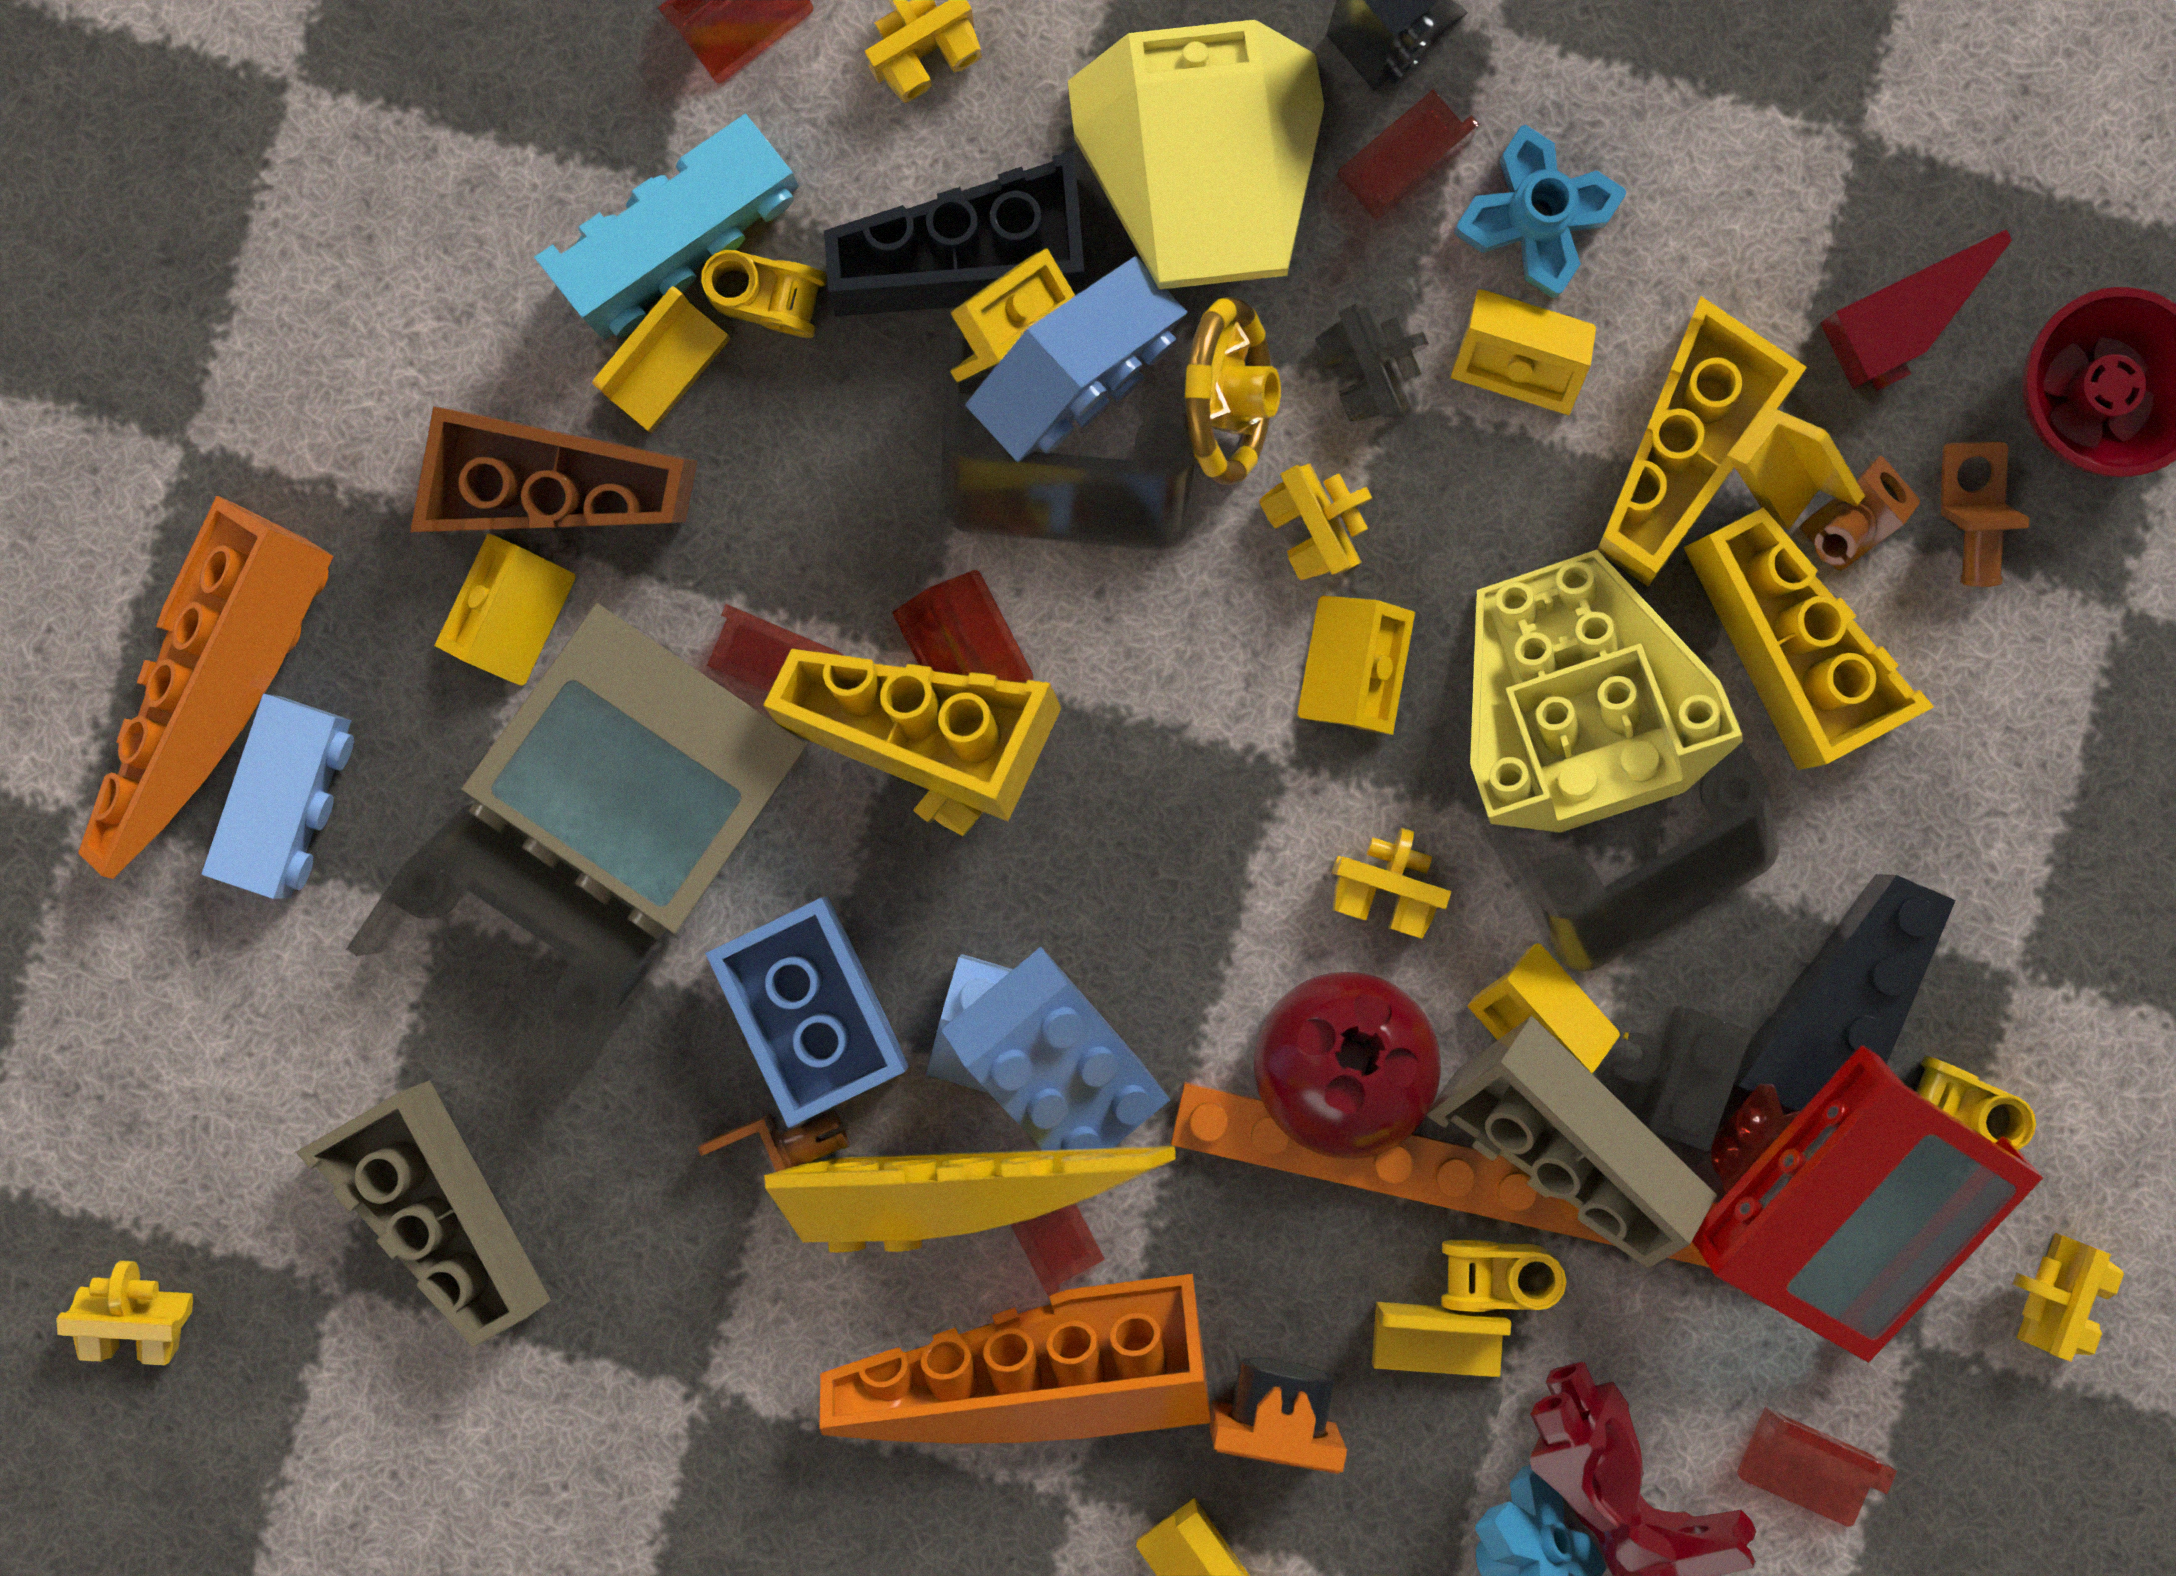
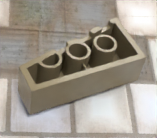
(1576, 1143)
(432, 1210)

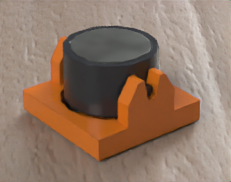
(1280, 1416)

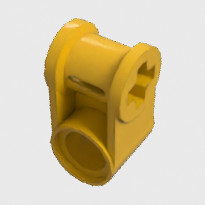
(768, 292)
(1972, 1100)
(1496, 1276)

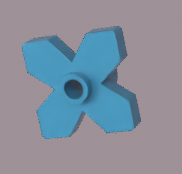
(1545, 240)
(1531, 1535)

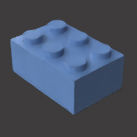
(1076, 360)
(808, 1011)
(1054, 1060)

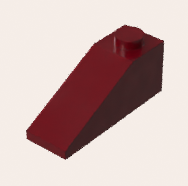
(1904, 319)

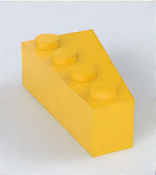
(1705, 407)
(1800, 644)
(932, 728)

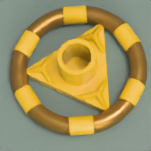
(1227, 393)

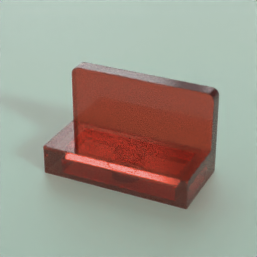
(732, 31)
(1406, 154)
(961, 631)
(756, 648)
(1058, 1245)
(1812, 1468)

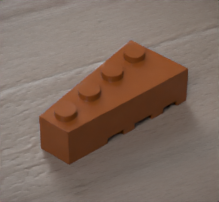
(521, 475)

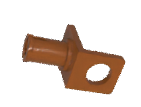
(1979, 512)
(1848, 532)
(790, 1147)

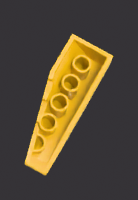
(946, 1193)

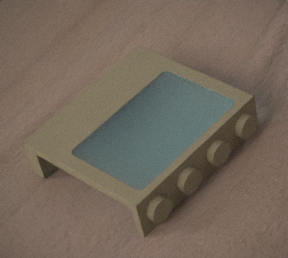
(632, 772)

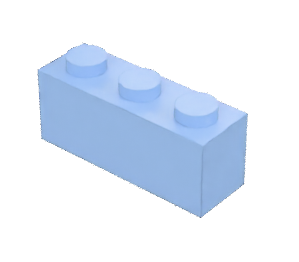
(279, 798)

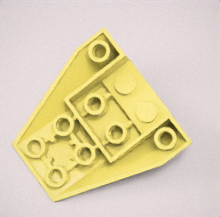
(1203, 146)
(1586, 700)

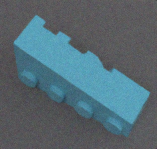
(671, 228)

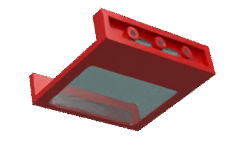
(1862, 1208)

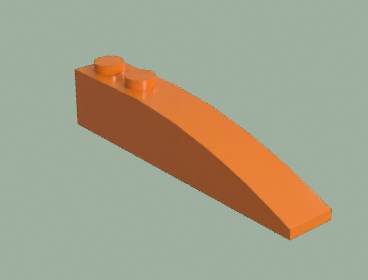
(226, 637)
(1062, 1371)

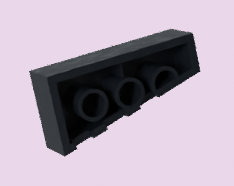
(956, 243)
(1850, 992)

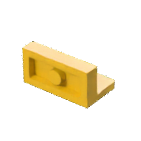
(1007, 308)
(1525, 352)
(661, 360)
(1788, 463)
(505, 610)
(1356, 663)
(1545, 991)
(1438, 1339)
(1188, 1546)

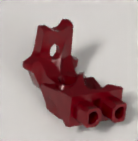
(1596, 1464)

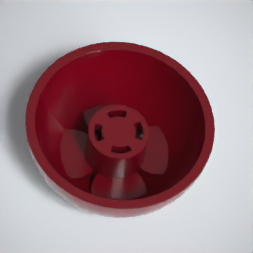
(2131, 349)
(1317, 1079)

